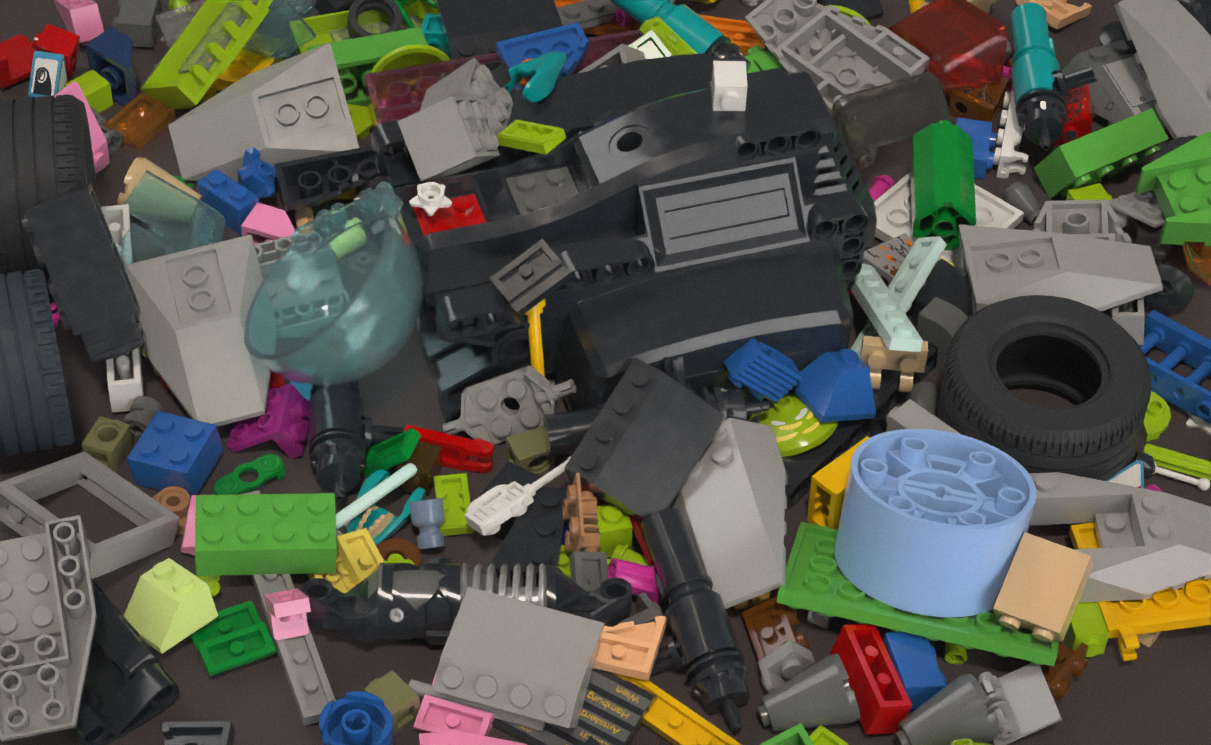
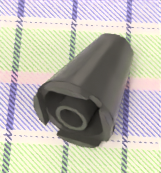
(812, 698)
(950, 715)

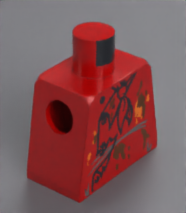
(1079, 115)

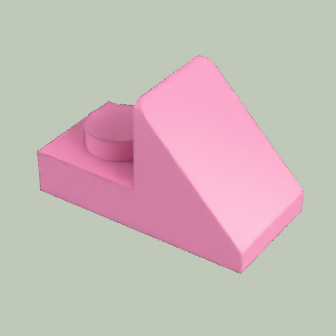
(287, 613)

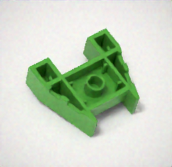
(1183, 191)

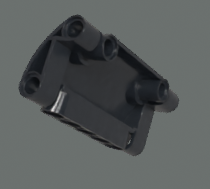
(121, 679)

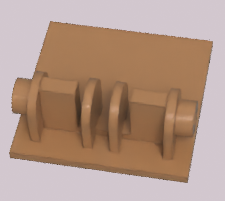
(582, 513)

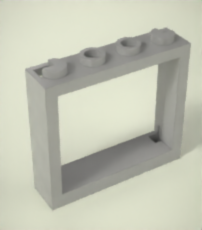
(26, 517)

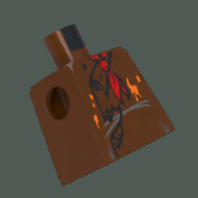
(977, 101)

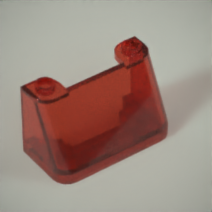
(960, 39)

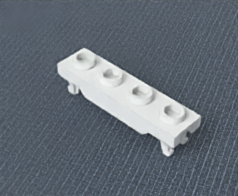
(1009, 140)

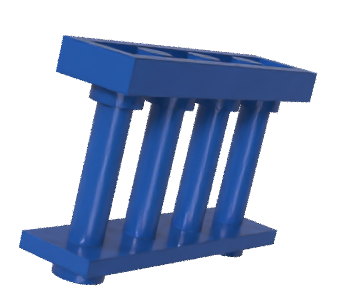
(1184, 346)

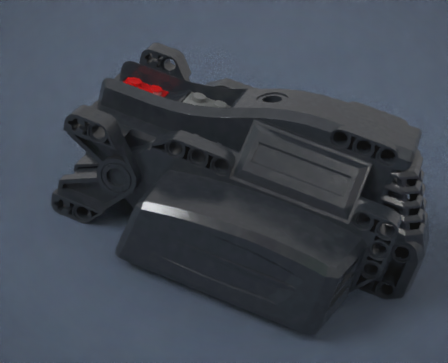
(666, 213)

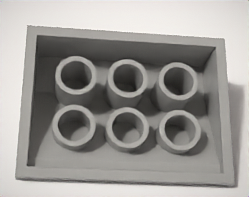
(519, 657)

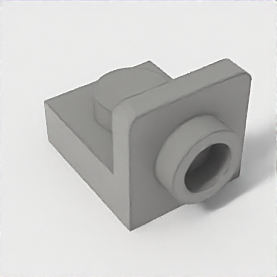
(784, 664)

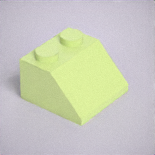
(169, 605)

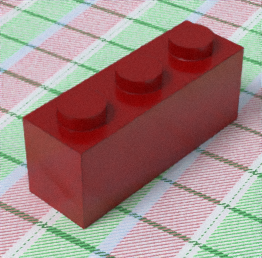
(872, 678)

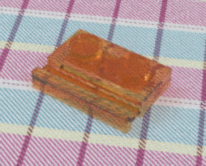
(141, 120)

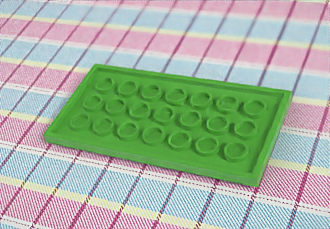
(818, 585)

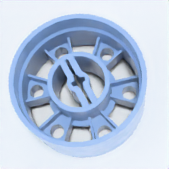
(932, 521)

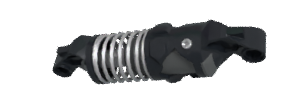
(424, 599)

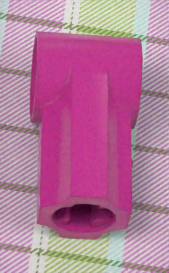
(639, 576)

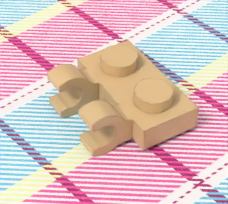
(878, 357)

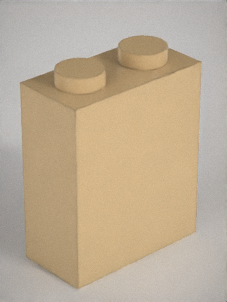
(1042, 588)

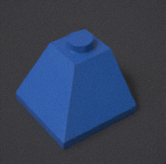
(837, 387)

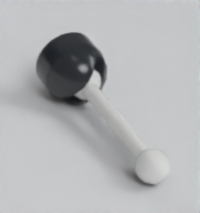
(1151, 468)

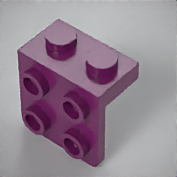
(283, 422)

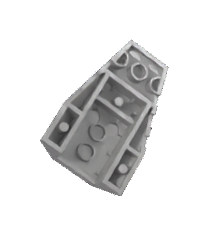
(834, 48)
(1175, 60)
(737, 511)

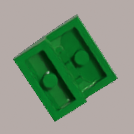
(232, 639)

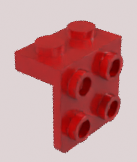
(15, 60)

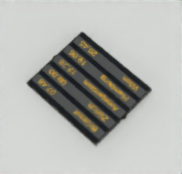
(609, 714)

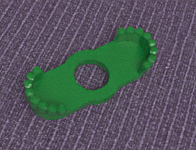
(266, 468)

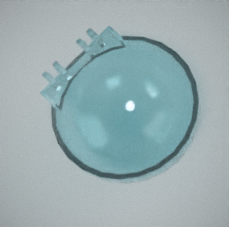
(339, 294)

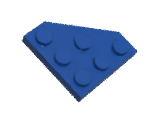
(566, 39)

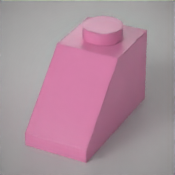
(267, 224)

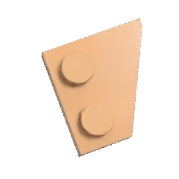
(1059, 12)
(630, 648)

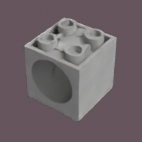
(474, 80)
(449, 137)

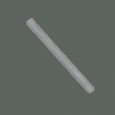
(422, 688)

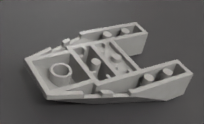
(1097, 221)
(1142, 534)

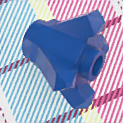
(257, 174)

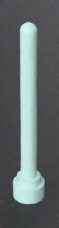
(375, 494)

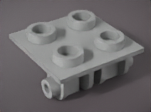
(1138, 206)
(1019, 702)

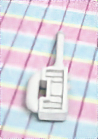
(504, 502)

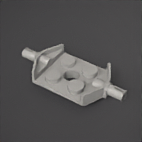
(488, 417)

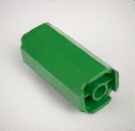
(942, 182)

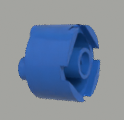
(356, 721)

